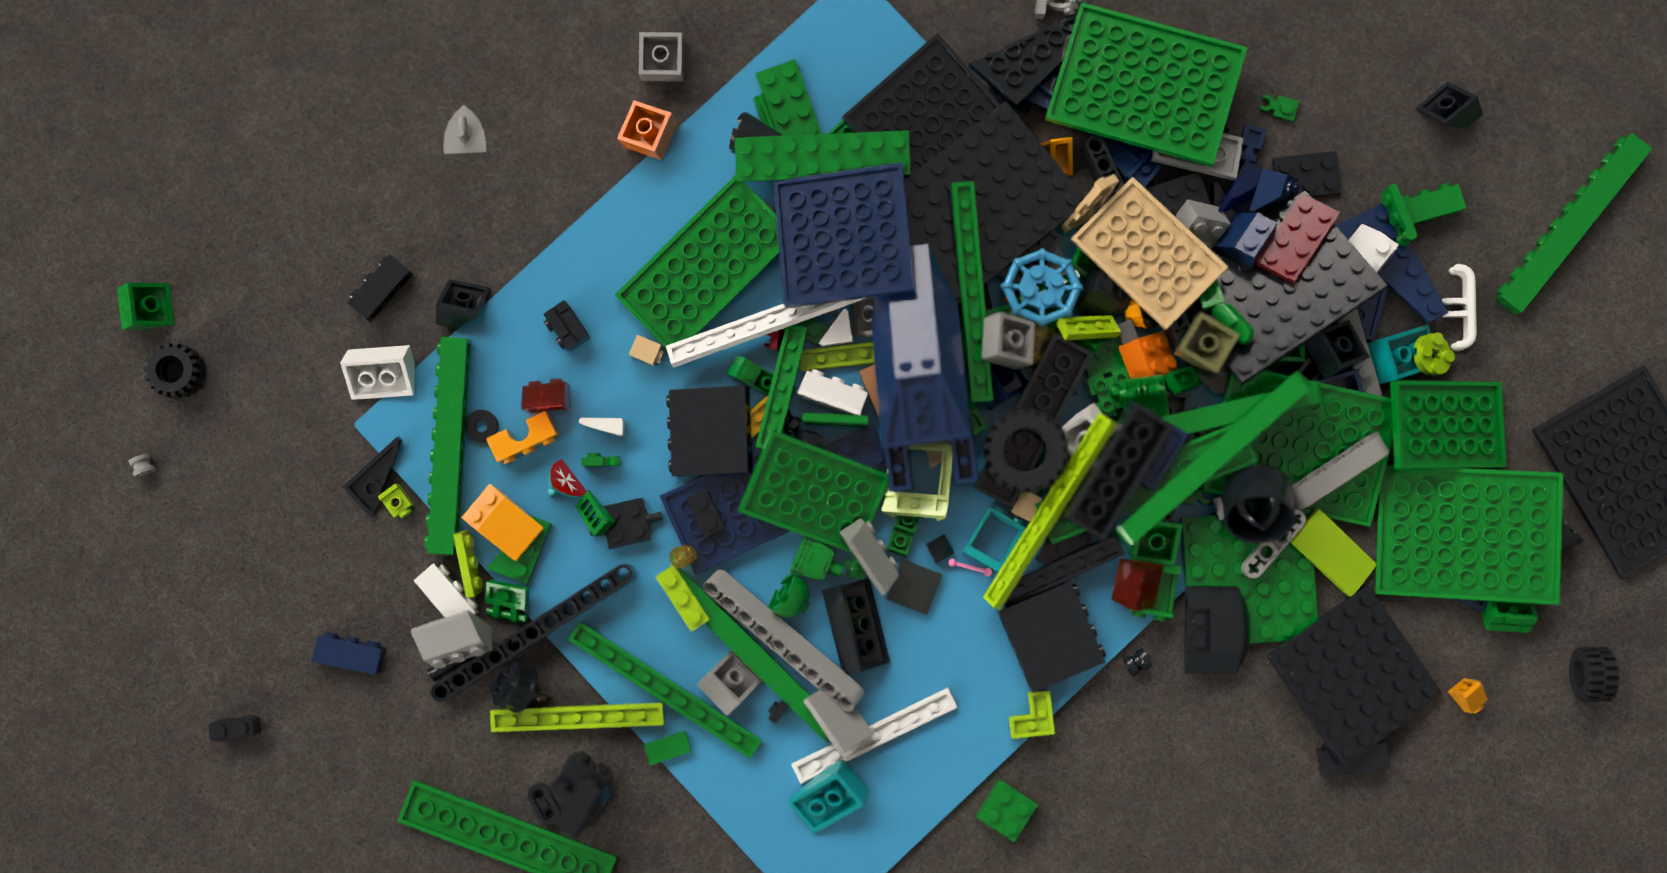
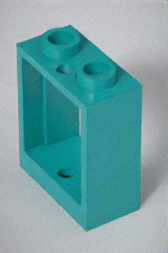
(998, 513)

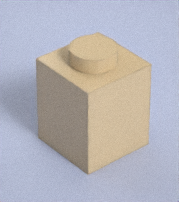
(646, 351)
(1025, 506)

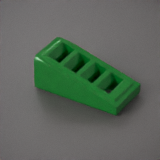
(607, 520)

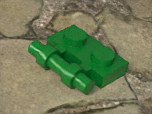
(510, 596)

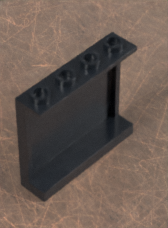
(710, 431)
(1052, 636)

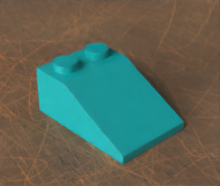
(1395, 354)
(829, 796)

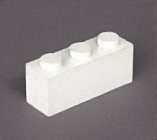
(444, 592)

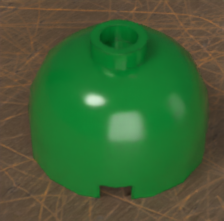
(791, 597)

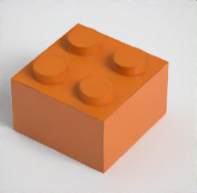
(647, 130)
(1148, 356)

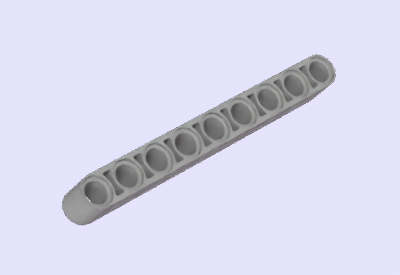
(783, 640)

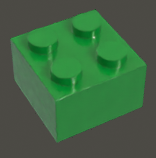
(1006, 809)

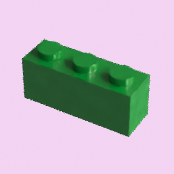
(1434, 204)

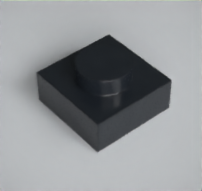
(777, 710)

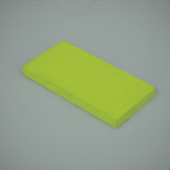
(1333, 553)

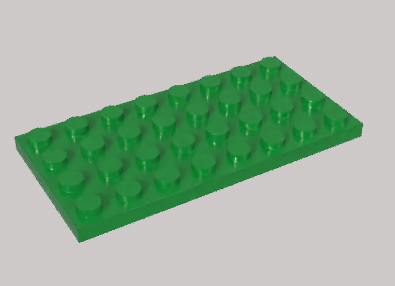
(703, 265)

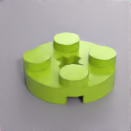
(1433, 344)

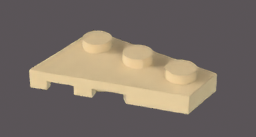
(1095, 199)

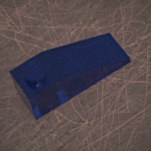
(1242, 187)

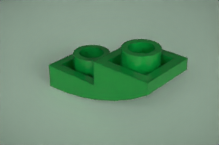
(902, 535)

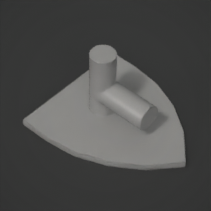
(464, 133)

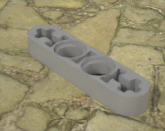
(1275, 546)

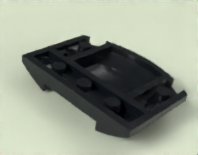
(1215, 629)

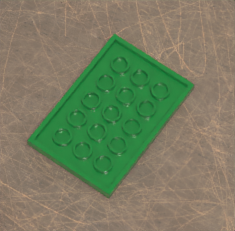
(1448, 424)
(811, 490)

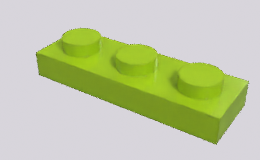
(1088, 327)
(468, 563)
(682, 598)

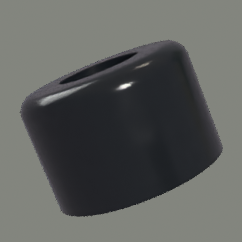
(1258, 503)

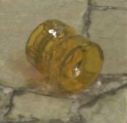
(677, 556)

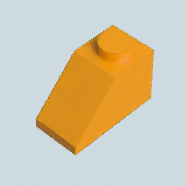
(1469, 695)

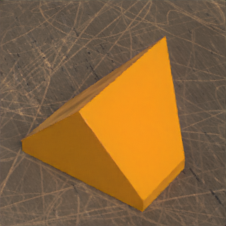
(1062, 152)

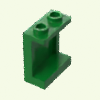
(1165, 596)

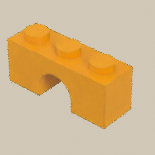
(540, 432)

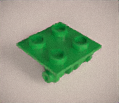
(1147, 392)

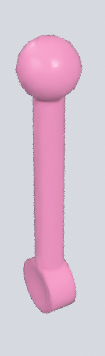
(987, 571)

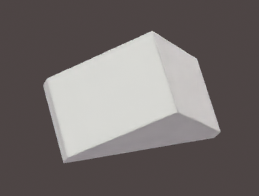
(839, 332)

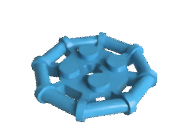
(1052, 280)

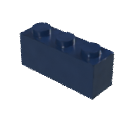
(349, 653)

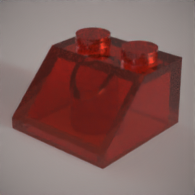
(545, 397)

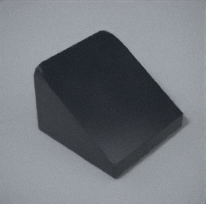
(939, 549)

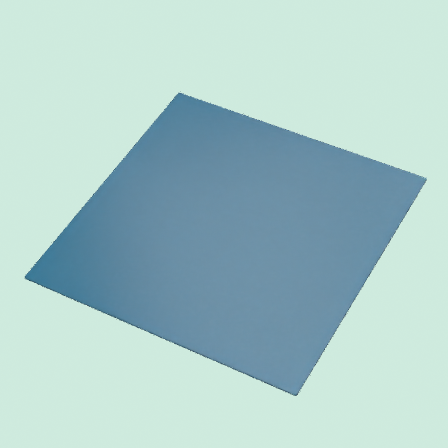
(958, 645)

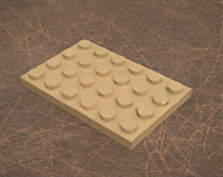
(1149, 253)

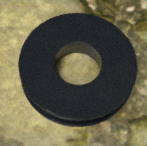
(473, 418)

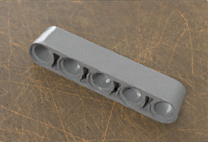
(1339, 470)

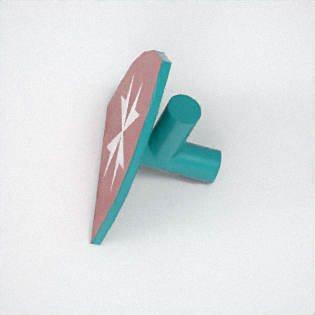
(564, 481)

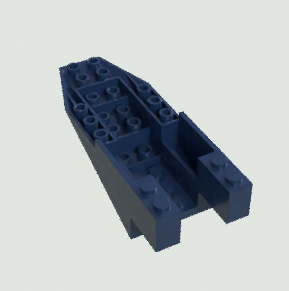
(922, 374)

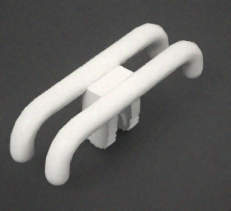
(1469, 306)

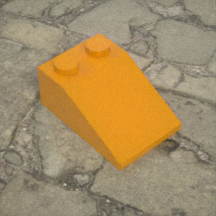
(503, 522)

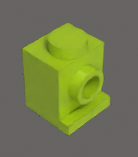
(405, 502)

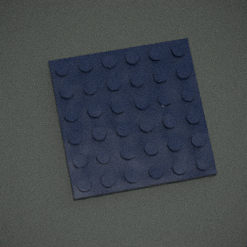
(844, 235)

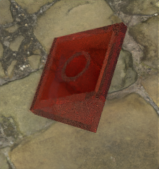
(1136, 584)

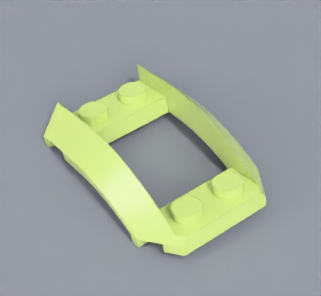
(924, 504)

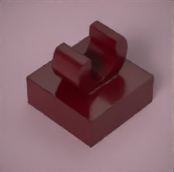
(776, 340)

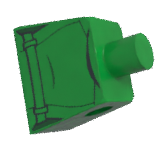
(815, 560)

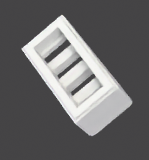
(610, 425)

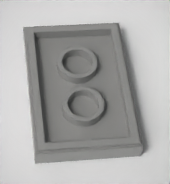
(842, 727)

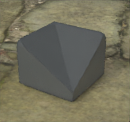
(1128, 332)

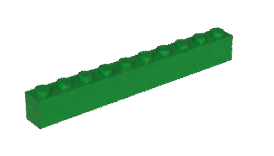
(1572, 224)
(448, 445)

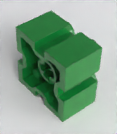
(1107, 391)

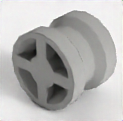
(141, 465)

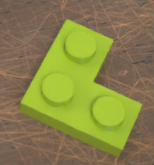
(1039, 720)

